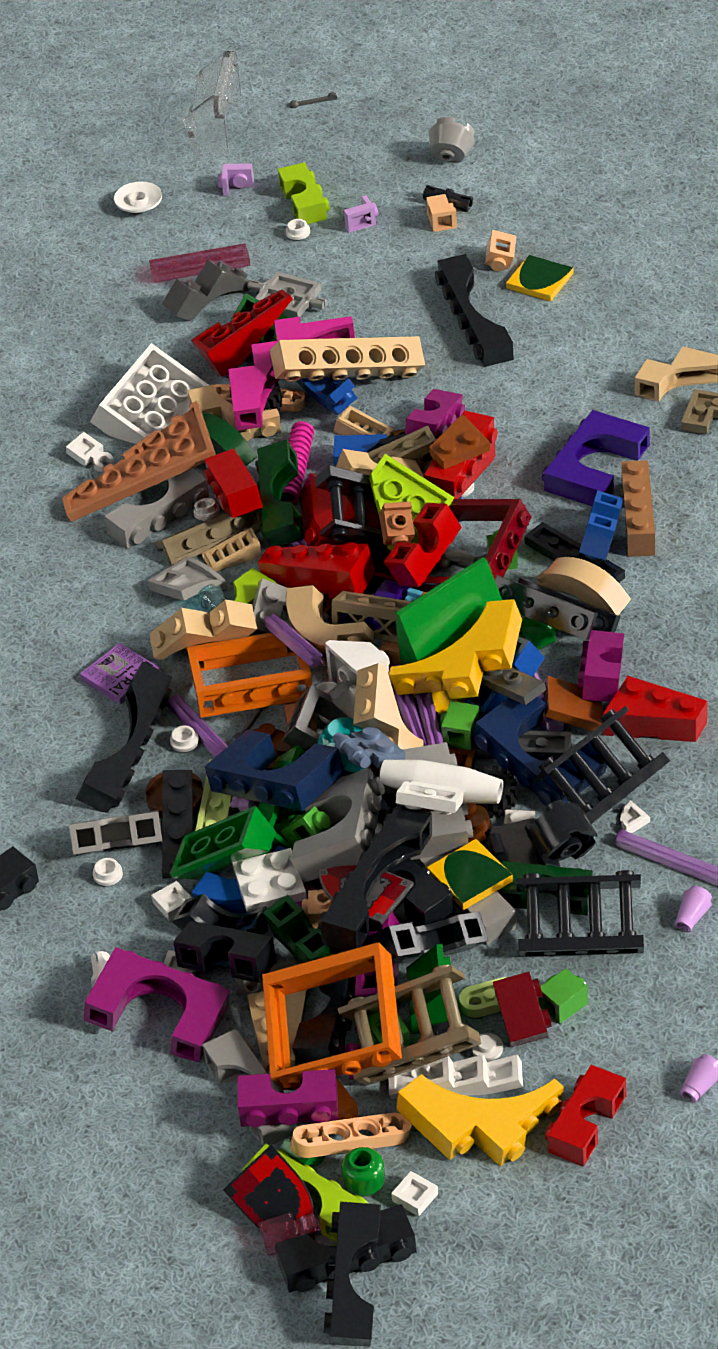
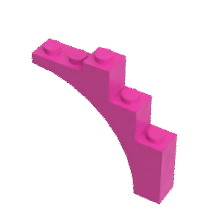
(254, 383)

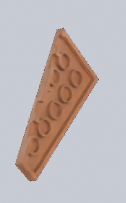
(146, 464)

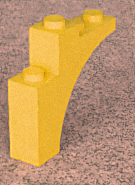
(460, 667)
(459, 1121)

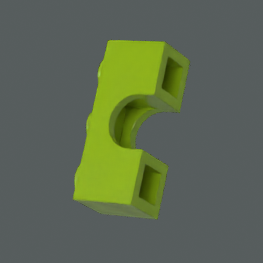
(306, 195)

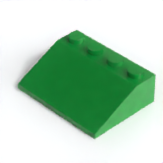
(445, 612)

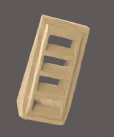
(345, 426)
(248, 550)

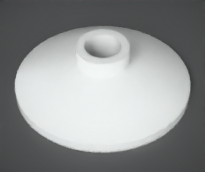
(138, 197)

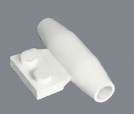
(439, 785)

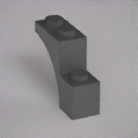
(215, 279)

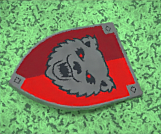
(383, 896)

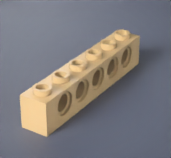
(405, 350)

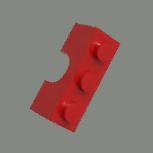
(414, 561)
(594, 1093)

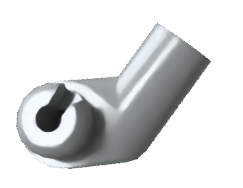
(456, 556)

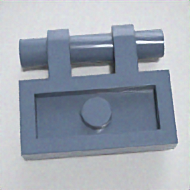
(368, 747)

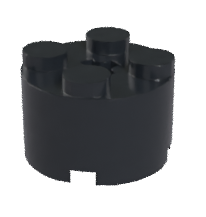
(561, 833)

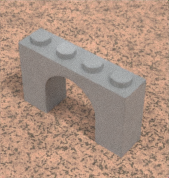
(356, 806)
(450, 830)

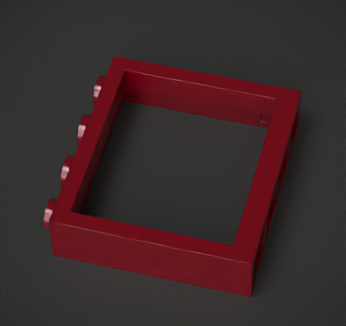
(515, 521)

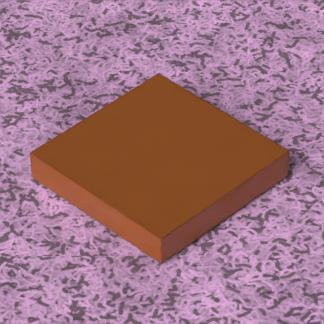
(566, 705)

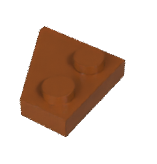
(459, 444)

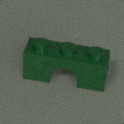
(578, 898)
(295, 931)

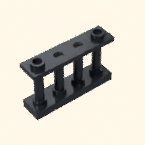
(358, 486)
(556, 608)
(627, 780)
(596, 941)

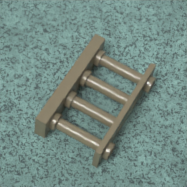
(430, 1046)

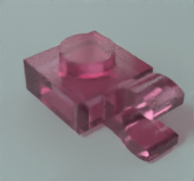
(285, 1228)

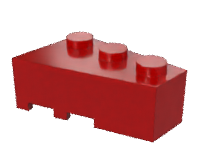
(232, 484)
(658, 711)

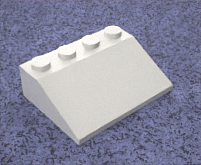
(146, 397)

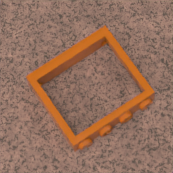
(248, 692)
(322, 972)

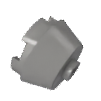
(451, 139)

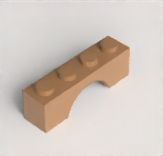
(638, 508)

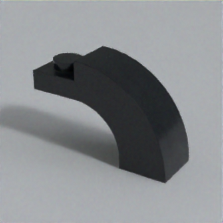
(203, 910)

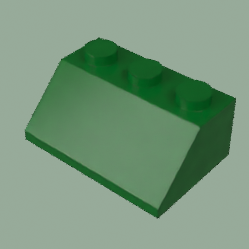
(222, 843)

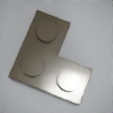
(700, 412)

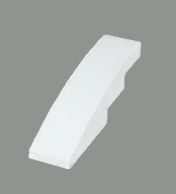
(466, 1076)

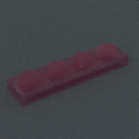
(192, 263)

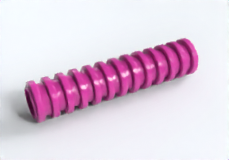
(301, 441)

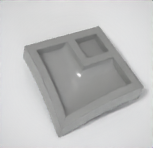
(185, 579)

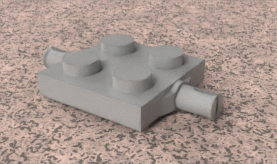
(301, 290)

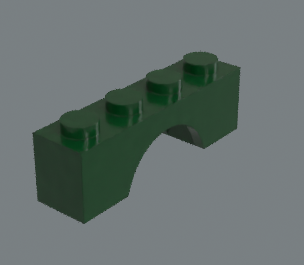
(276, 468)

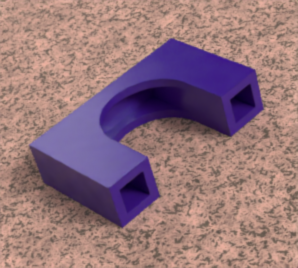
(595, 434)

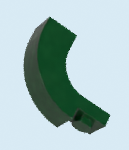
(226, 437)

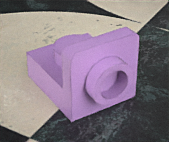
(235, 176)
(361, 216)

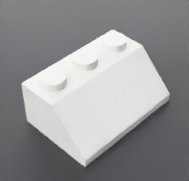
(349, 656)

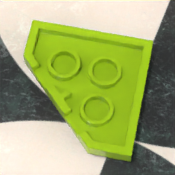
(396, 483)

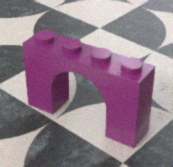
(131, 976)

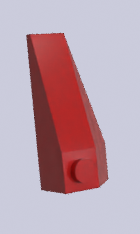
(231, 343)
(317, 512)

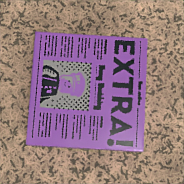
(114, 672)

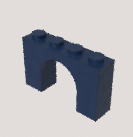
(499, 736)
(241, 774)

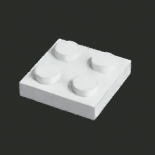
(268, 879)

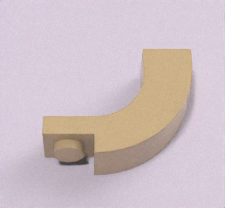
(585, 582)
(306, 616)

